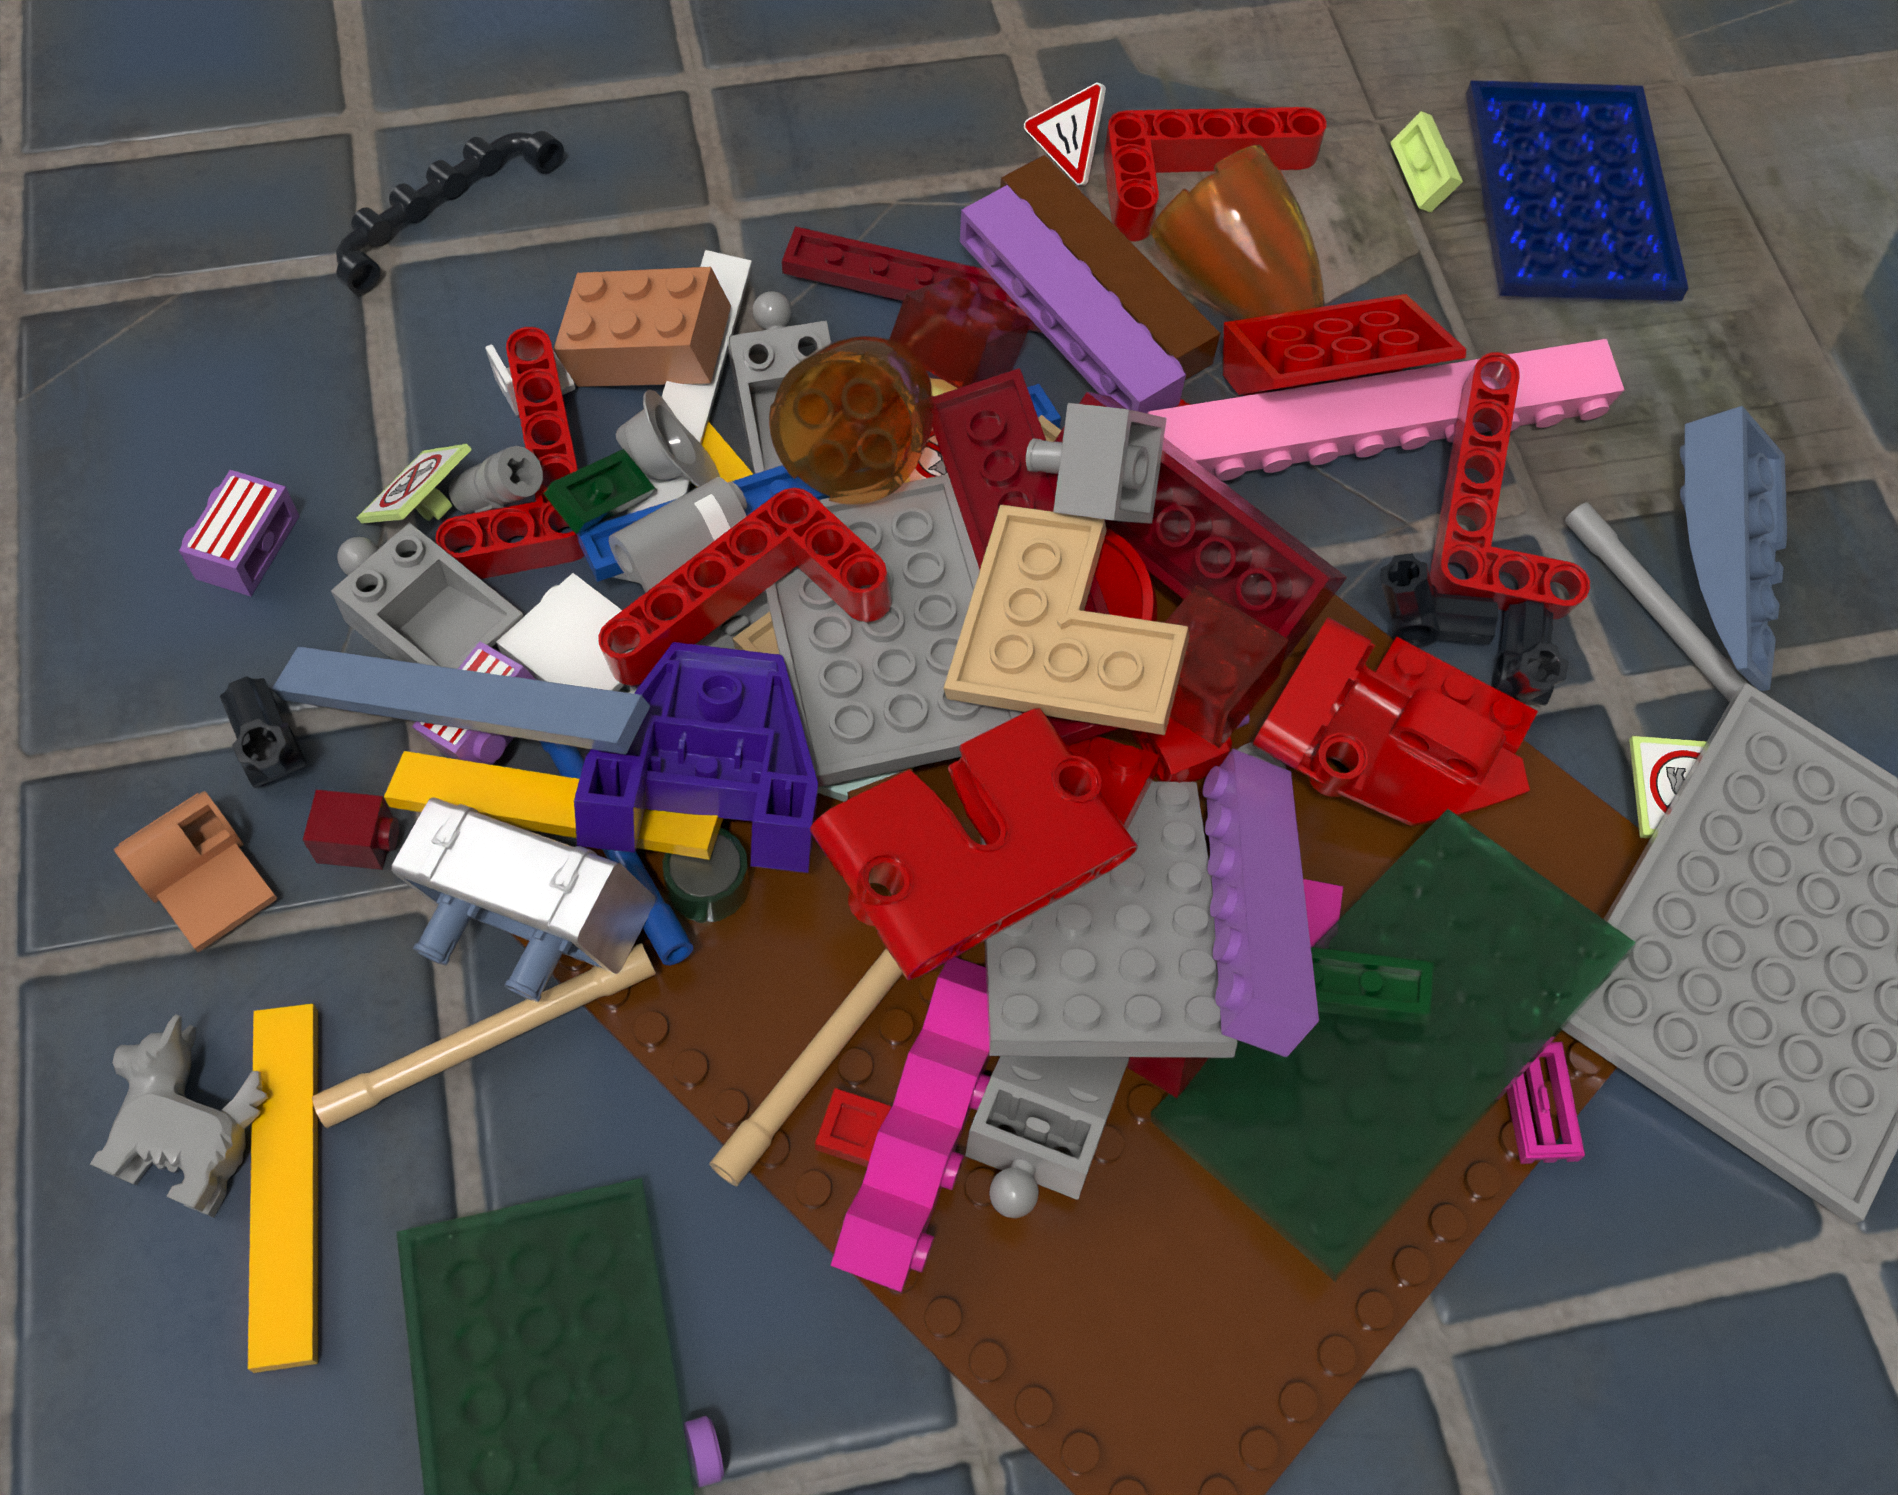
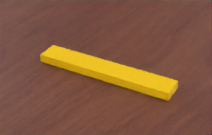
(534, 802)
(284, 1192)

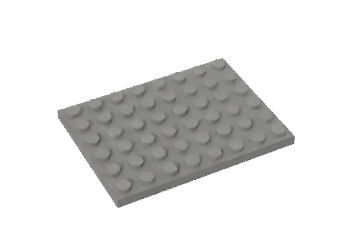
(1768, 955)

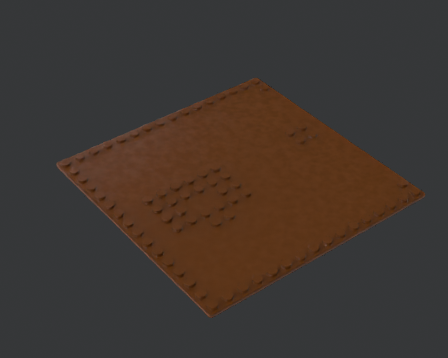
(1157, 1317)

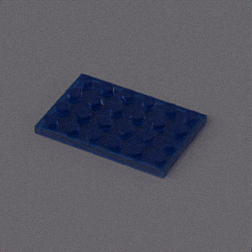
(1574, 191)

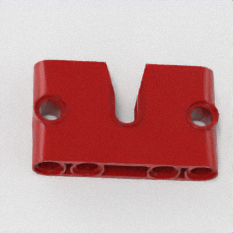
(944, 883)

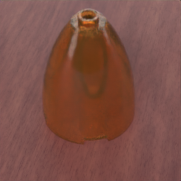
(1243, 239)
(854, 418)

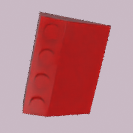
(1333, 344)

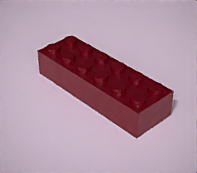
(1227, 546)

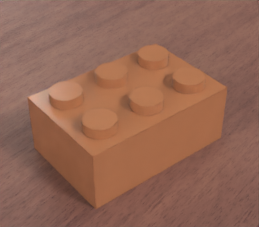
(643, 327)

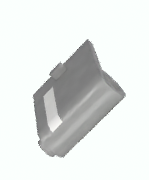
(676, 533)

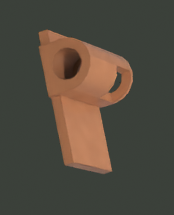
(196, 870)

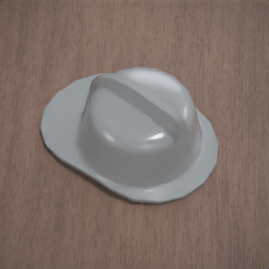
(664, 445)

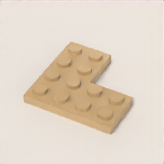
(1038, 648)

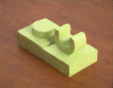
(1426, 162)

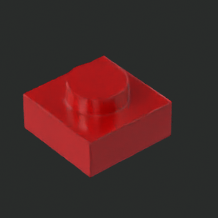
(851, 1127)

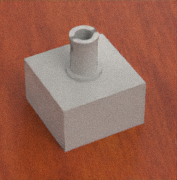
(1104, 463)

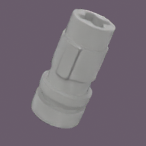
(497, 481)

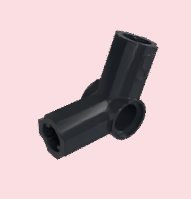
(1425, 616)
(1528, 660)
(263, 740)

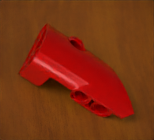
(1401, 747)

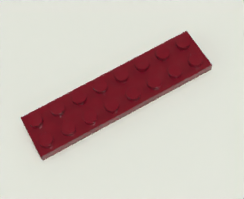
(984, 448)

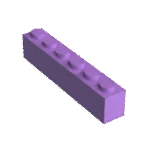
(1069, 304)
(1259, 905)

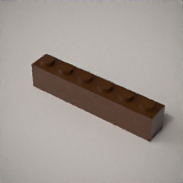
(1117, 264)

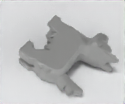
(169, 1129)

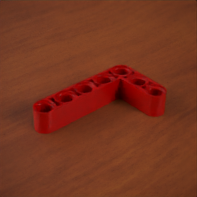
(1194, 141)
(1481, 501)
(535, 520)
(744, 577)

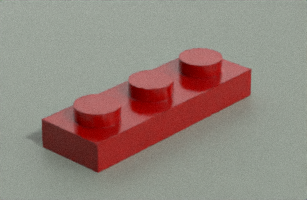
(1418, 669)

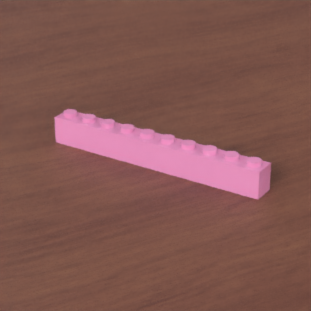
(1384, 411)

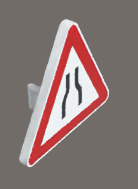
(1070, 131)

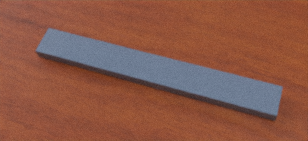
(464, 699)

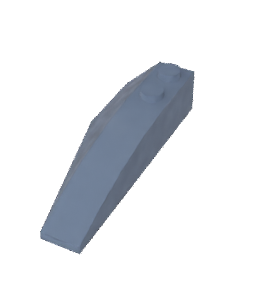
(1734, 528)

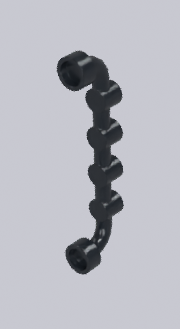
(361, 272)

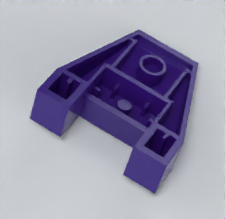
(713, 743)

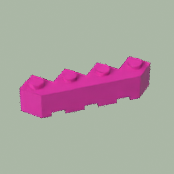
(920, 1135)

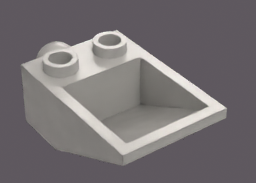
(758, 383)
(418, 600)
(1042, 1125)

